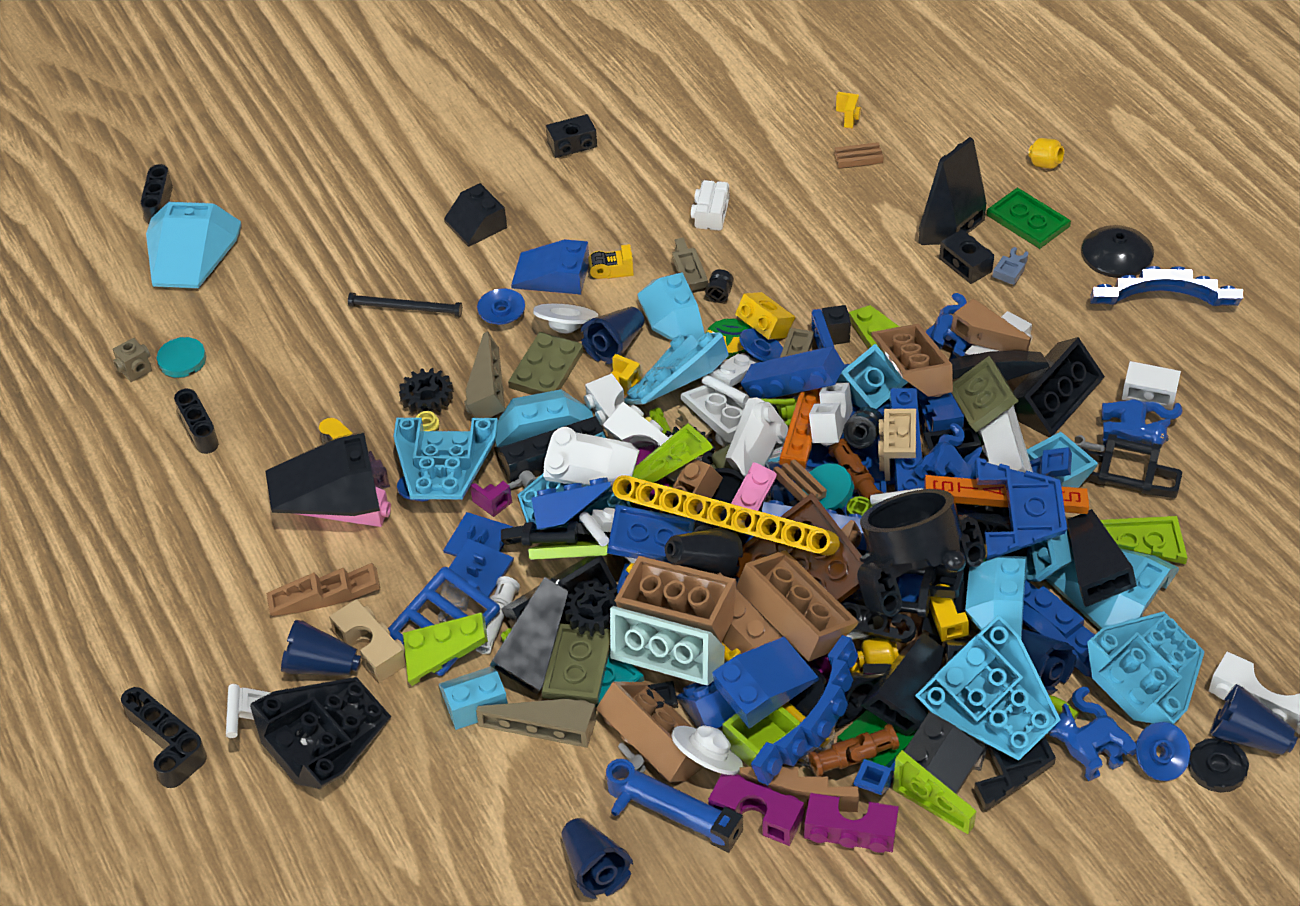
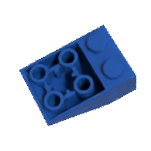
(559, 508)

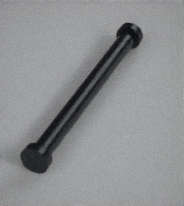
(354, 299)

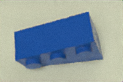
(938, 412)

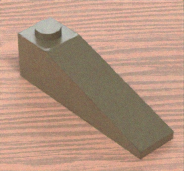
(485, 383)
(552, 720)

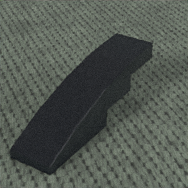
(1010, 363)

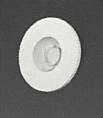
(564, 317)
(708, 748)

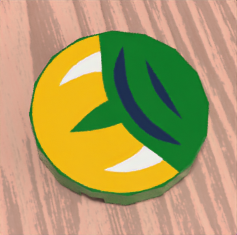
(731, 332)

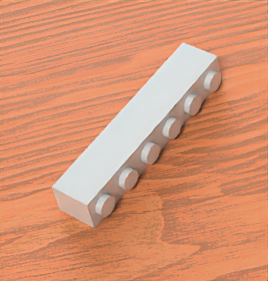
(1005, 442)

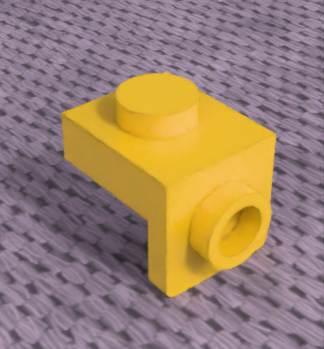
(848, 104)

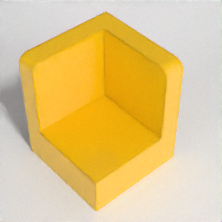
(626, 372)

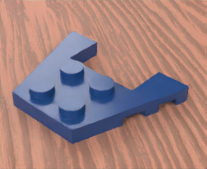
(1033, 507)

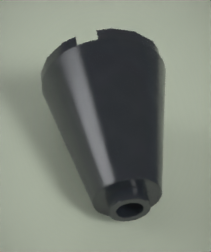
(707, 551)

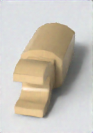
(694, 421)

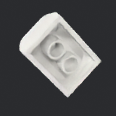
(716, 410)
(756, 436)
(585, 457)

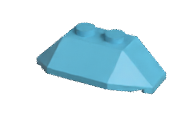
(671, 307)
(538, 414)
(1048, 557)
(996, 590)

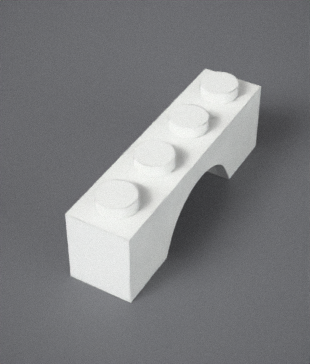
(604, 398)
(629, 426)
(1239, 671)

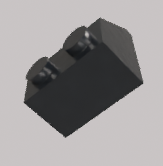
(476, 215)
(944, 751)

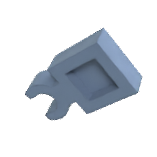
(1010, 268)

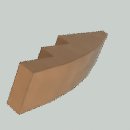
(315, 592)
(789, 783)

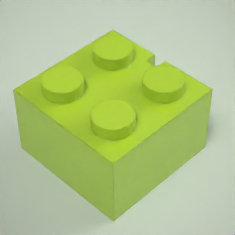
(748, 742)

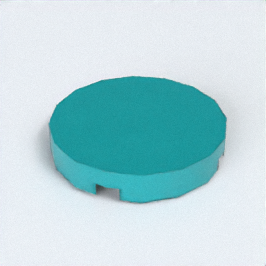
(181, 357)
(836, 482)

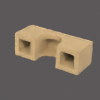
(358, 624)

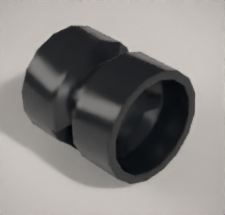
(862, 427)

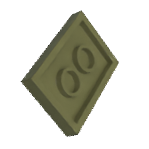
(546, 364)
(983, 394)
(577, 665)

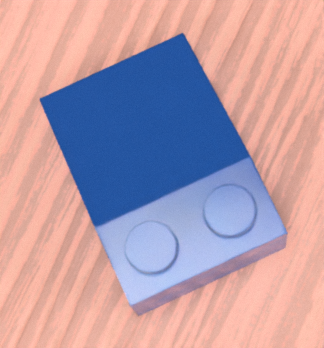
(553, 267)
(763, 679)

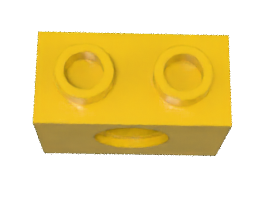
(765, 315)

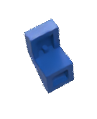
(874, 777)

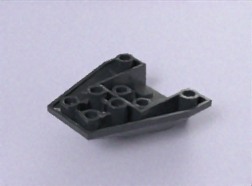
(955, 196)
(325, 480)
(333, 718)

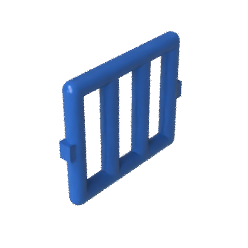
(429, 593)

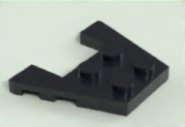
(1013, 772)

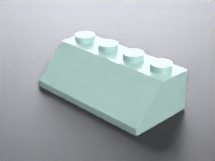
(664, 646)

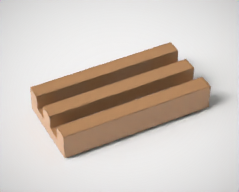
(858, 155)
(802, 479)

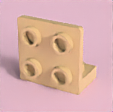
(896, 437)

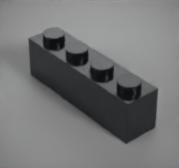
(531, 452)

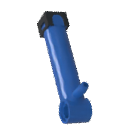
(720, 826)

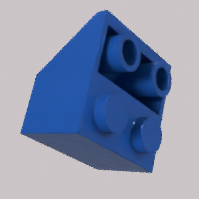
(705, 705)

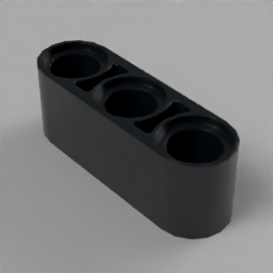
(156, 191)
(196, 421)

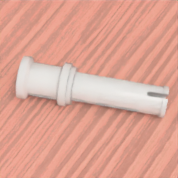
(503, 596)

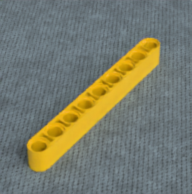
(735, 516)

